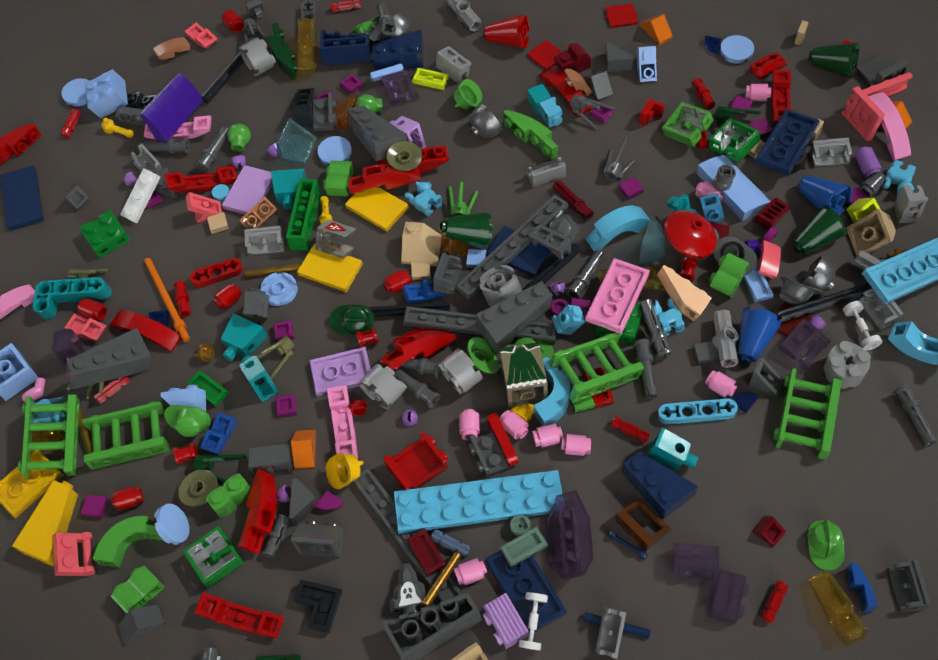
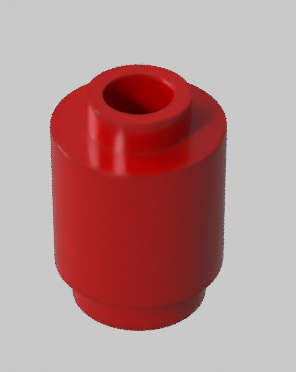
(232, 21)
(396, 281)
(227, 296)
(92, 309)
(127, 498)

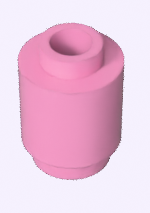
(758, 92)
(705, 189)
(721, 384)
(469, 424)
(514, 424)
(547, 435)
(576, 444)
(470, 571)

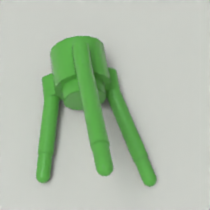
(460, 207)

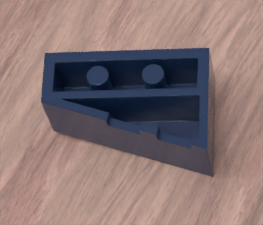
(344, 48)
(401, 49)
(658, 484)

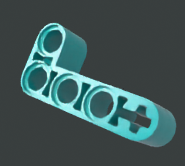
(52, 292)

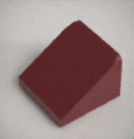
(769, 530)

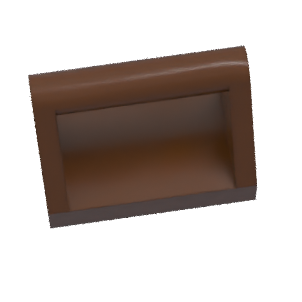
(635, 530)

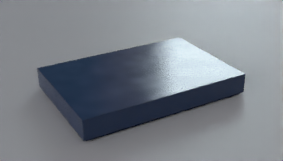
(528, 260)

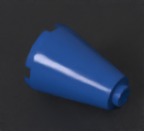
(825, 193)
(755, 333)

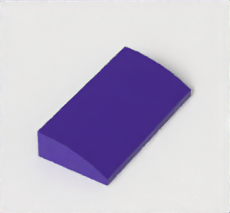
(171, 107)

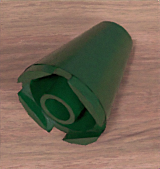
(836, 58)
(468, 229)
(819, 231)

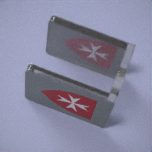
(330, 246)

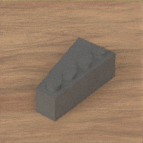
(373, 131)
(513, 315)
(109, 360)
(431, 627)

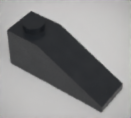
(304, 107)

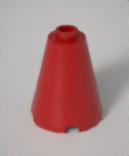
(509, 32)

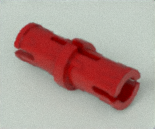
(703, 93)
(182, 298)

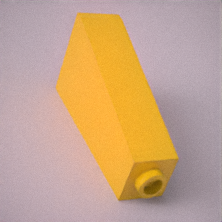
(49, 517)

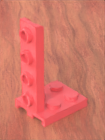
(863, 112)

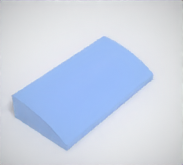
(743, 195)

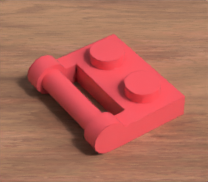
(66, 554)

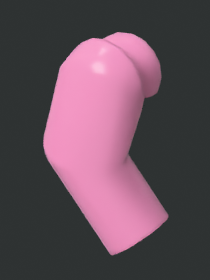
(37, 391)

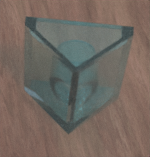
(295, 143)
(653, 243)

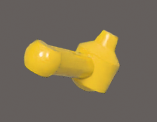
(109, 128)
(325, 210)

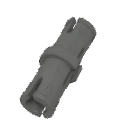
(276, 536)

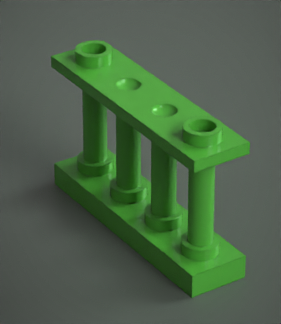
(596, 383)
(827, 408)
(68, 445)
(133, 451)

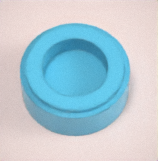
(220, 192)

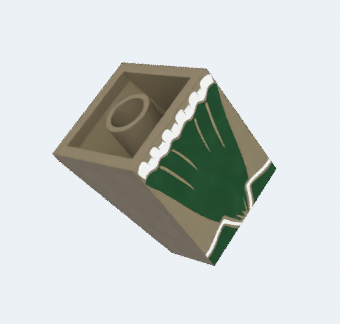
(524, 374)

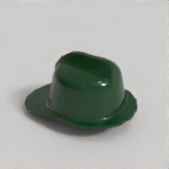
(351, 318)

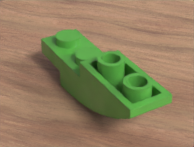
(530, 129)

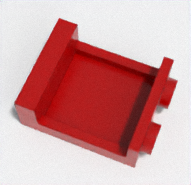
(417, 463)

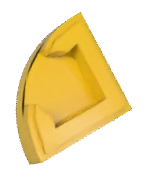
(524, 411)

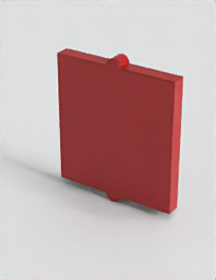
(621, 15)
(544, 54)

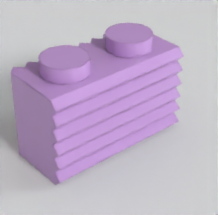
(505, 621)

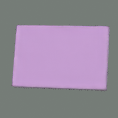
(248, 189)
(339, 369)

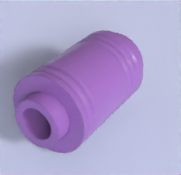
(867, 161)

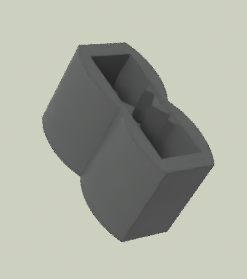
(256, 303)

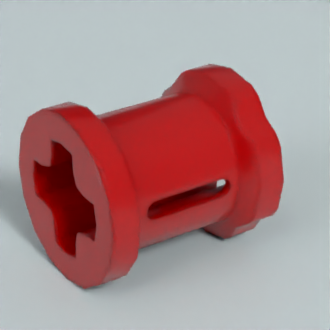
(688, 267)
(367, 337)
(185, 453)

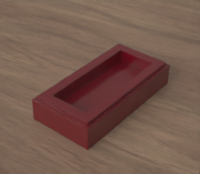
(426, 552)

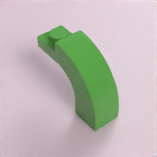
(121, 536)

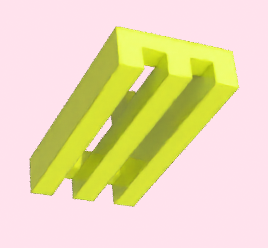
(429, 78)

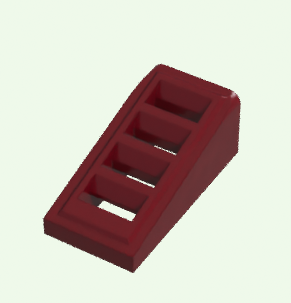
(767, 223)

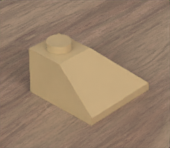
(871, 232)
(420, 244)

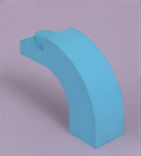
(616, 222)
(914, 342)
(556, 404)

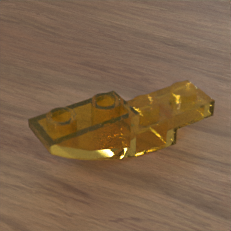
(307, 46)

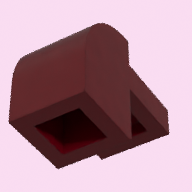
(573, 58)

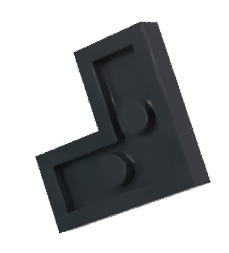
(324, 603)

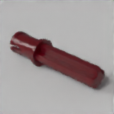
(577, 204)

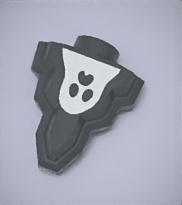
(408, 593)

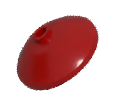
(690, 233)

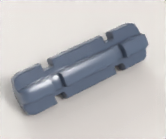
(450, 543)

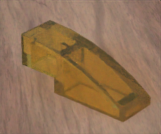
(838, 608)

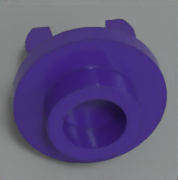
(754, 245)

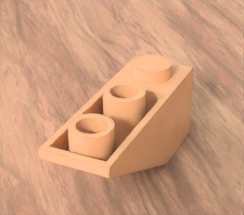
(685, 295)

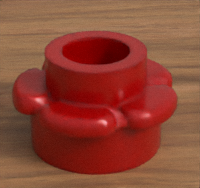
(358, 407)

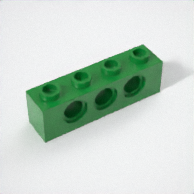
(303, 214)

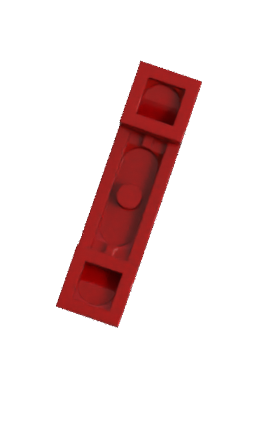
(557, 80)
(780, 93)
(200, 182)
(148, 329)
(239, 616)

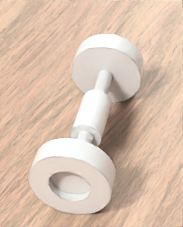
(871, 341)
(533, 620)

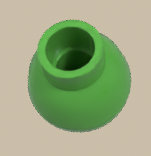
(370, 102)
(238, 136)

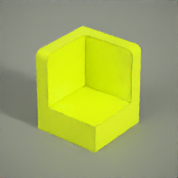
(862, 208)

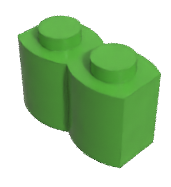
(337, 178)
(729, 275)
(227, 497)
(137, 590)

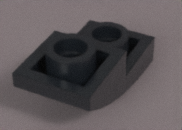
(138, 100)

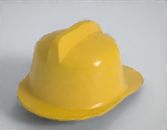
(342, 470)

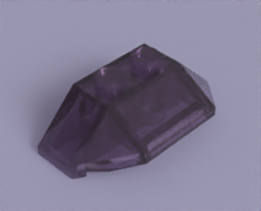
(569, 536)

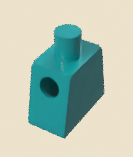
(286, 184)
(241, 337)
(253, 371)
(671, 450)

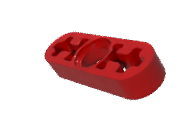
(215, 279)
(502, 439)

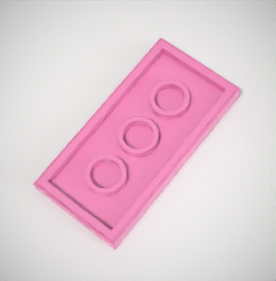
(617, 296)

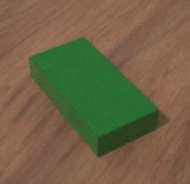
(214, 392)

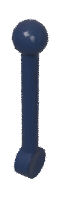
(643, 555)

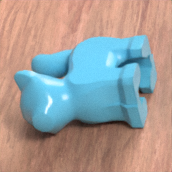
(899, 176)
(425, 198)
(669, 318)
(50, 417)

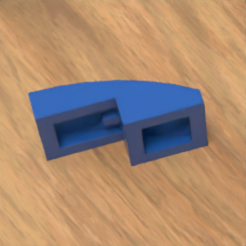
(420, 292)
(219, 434)
(858, 582)

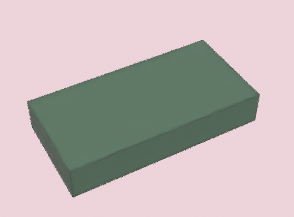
(523, 547)

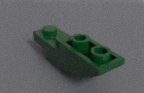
(282, 53)

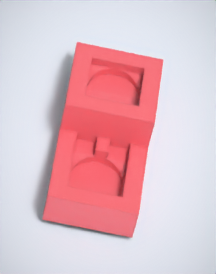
(200, 36)
(770, 260)
(86, 328)

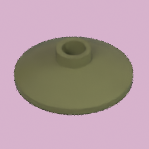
(404, 150)
(197, 487)

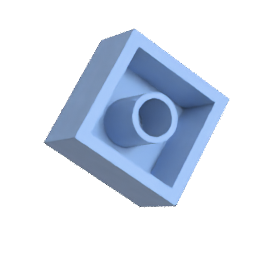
(106, 93)
(14, 372)

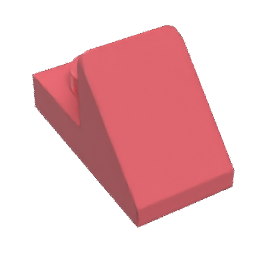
(202, 206)

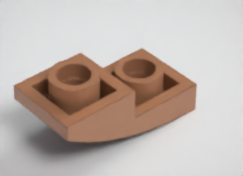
(167, 49)
(576, 80)
(258, 214)

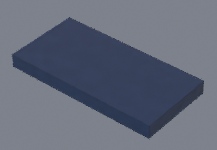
(787, 142)
(21, 198)
(526, 578)

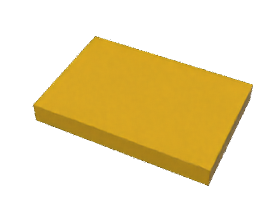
(377, 207)
(329, 269)
(19, 493)

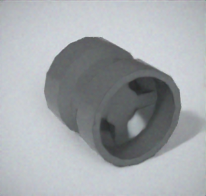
(724, 177)

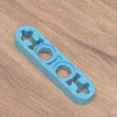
(698, 415)

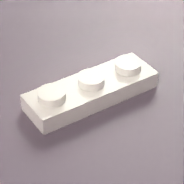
(140, 195)

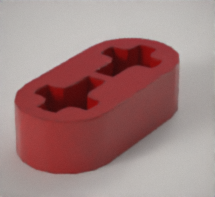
(766, 64)

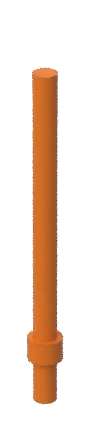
(178, 324)

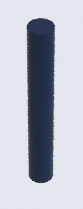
(628, 628)

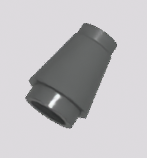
(872, 184)

